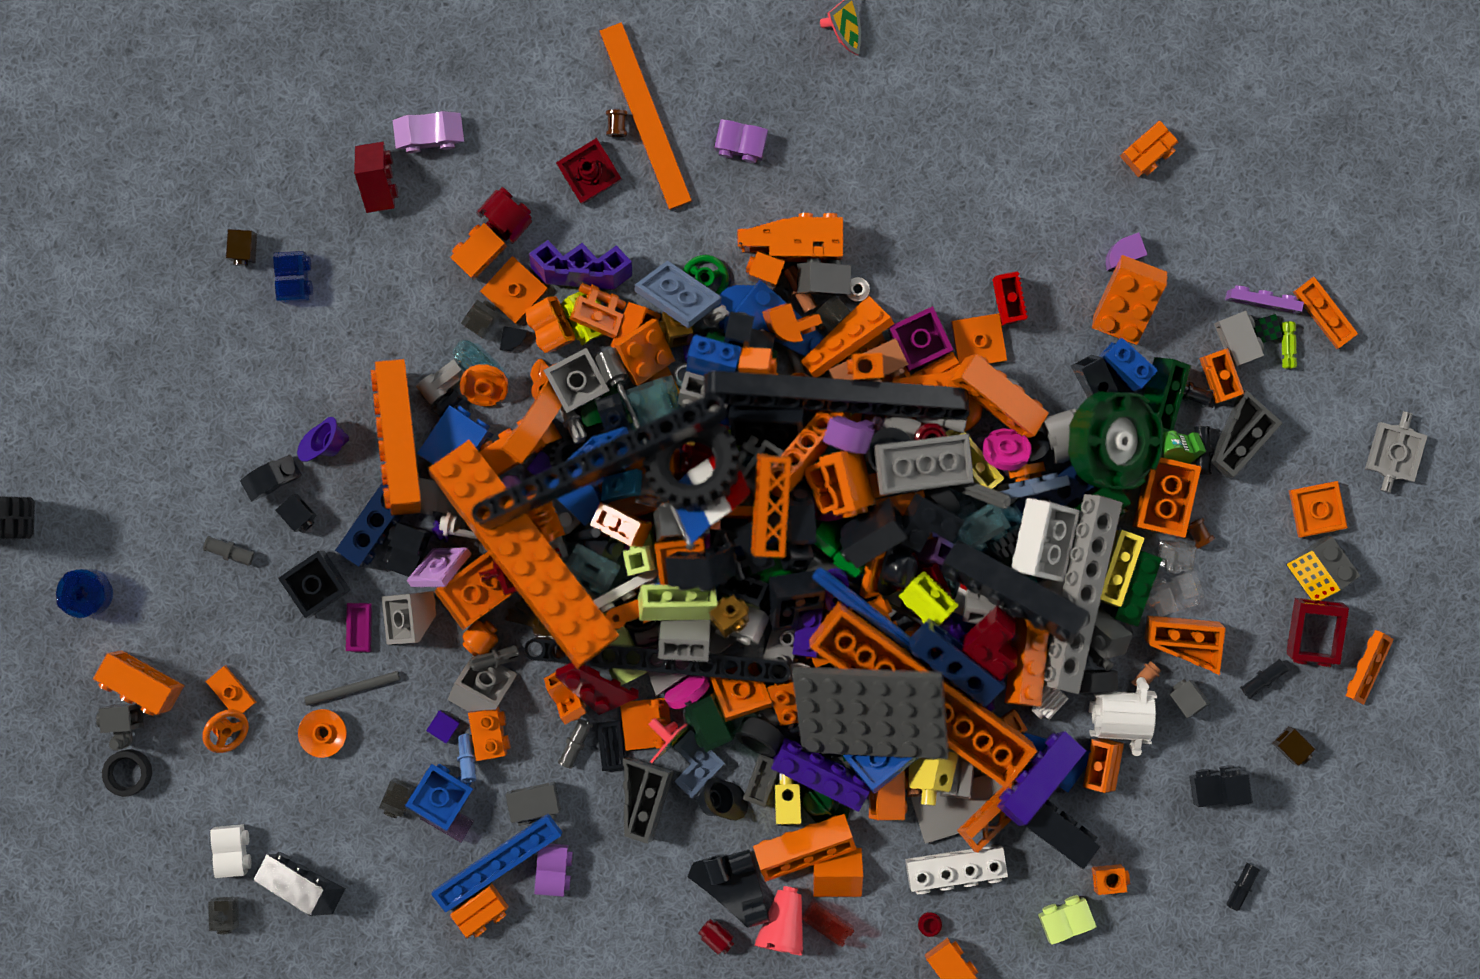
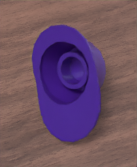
(322, 440)

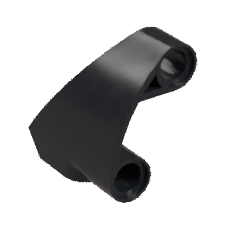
(733, 884)

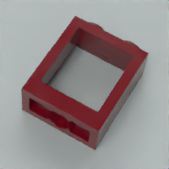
(1320, 607)

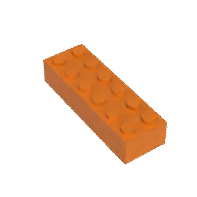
(397, 434)

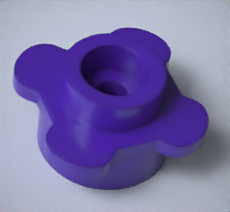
(439, 533)

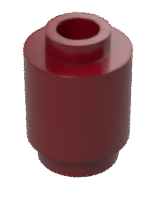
(716, 937)

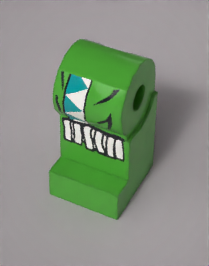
(1182, 447)

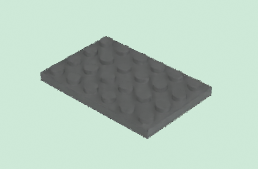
(871, 712)

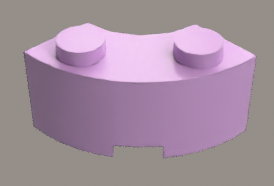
(428, 131)

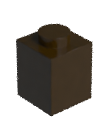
(241, 246)
(1294, 746)

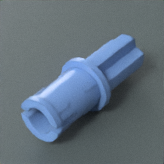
(466, 758)

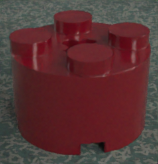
(505, 215)

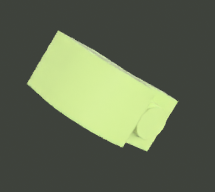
(641, 559)

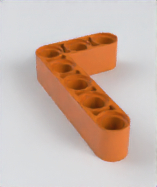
(799, 453)

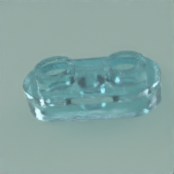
(470, 355)

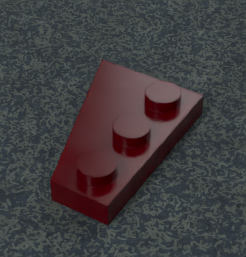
(595, 690)

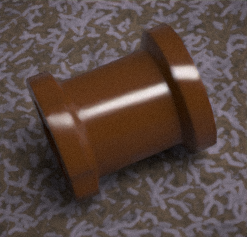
(616, 123)
(1200, 533)

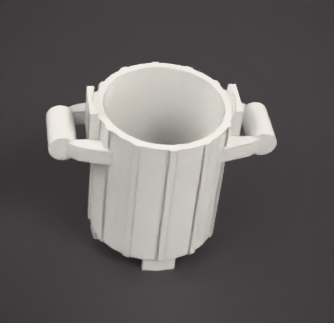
(1125, 716)

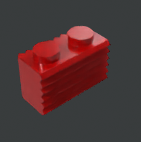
(1009, 298)

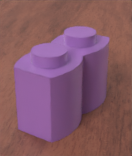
(741, 140)
(552, 870)

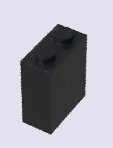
(872, 533)

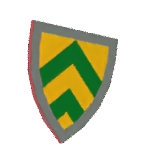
(846, 25)
(666, 734)

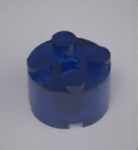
(70, 595)

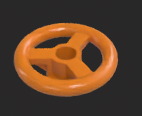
(223, 729)

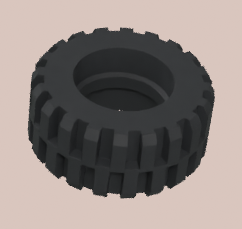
(16, 517)

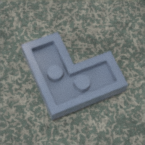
(1034, 486)
(702, 764)

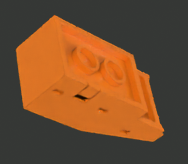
(796, 238)
(468, 596)

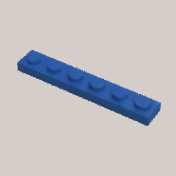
(496, 863)

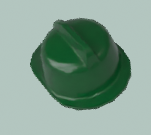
(820, 806)

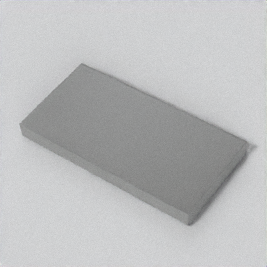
(924, 464)
(951, 813)

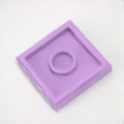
(438, 567)

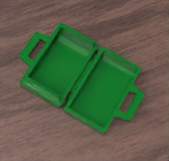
(828, 541)

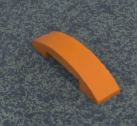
(533, 424)

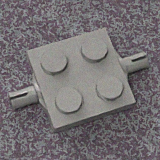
(1396, 452)

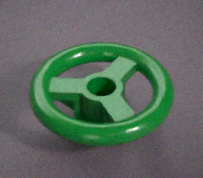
(721, 271)

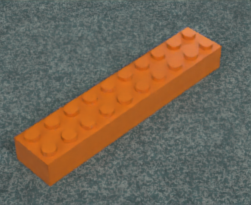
(526, 558)
(971, 728)

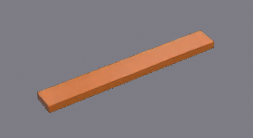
(645, 116)

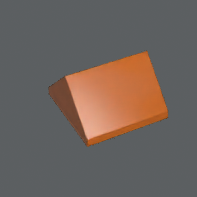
(839, 876)

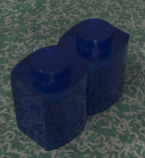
(292, 276)

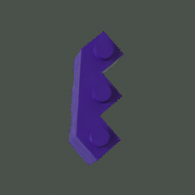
(580, 266)

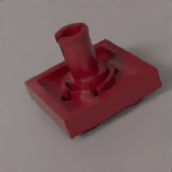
(590, 155)

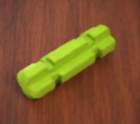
(1289, 345)

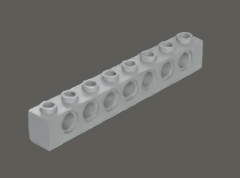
(1084, 588)

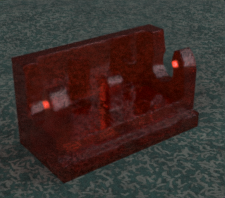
(827, 922)

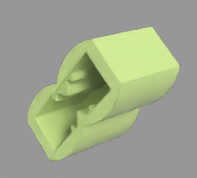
(1066, 920)

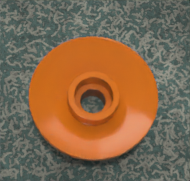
(310, 737)

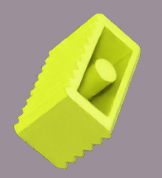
(928, 599)

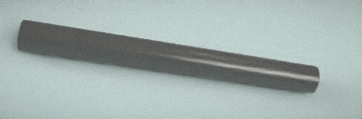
(352, 688)

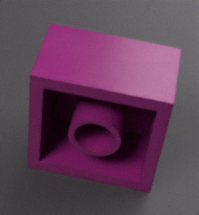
(921, 338)

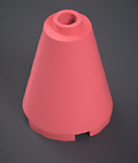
(784, 927)

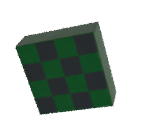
(1268, 328)

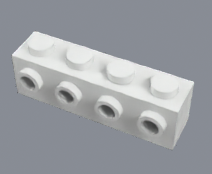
(956, 868)

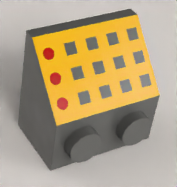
(1322, 569)

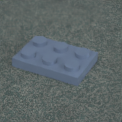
(677, 294)

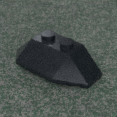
(800, 515)

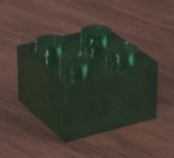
(709, 722)

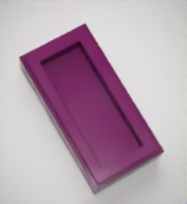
(359, 627)

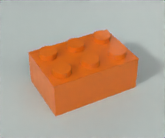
(1129, 299)
(1167, 498)
(138, 683)

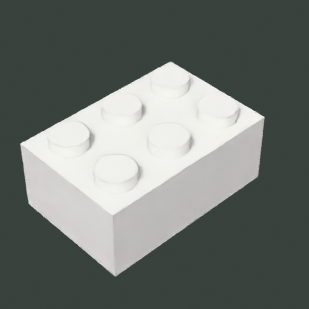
(1045, 540)

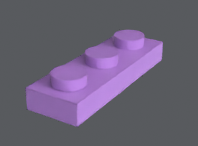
(1264, 299)

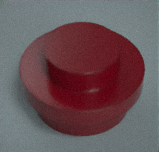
(929, 924)

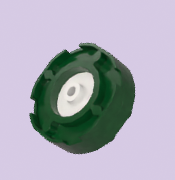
(1115, 440)

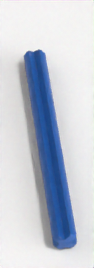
(862, 608)

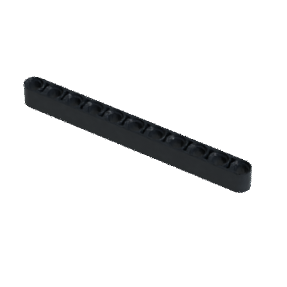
(838, 395)
(587, 460)
(669, 666)

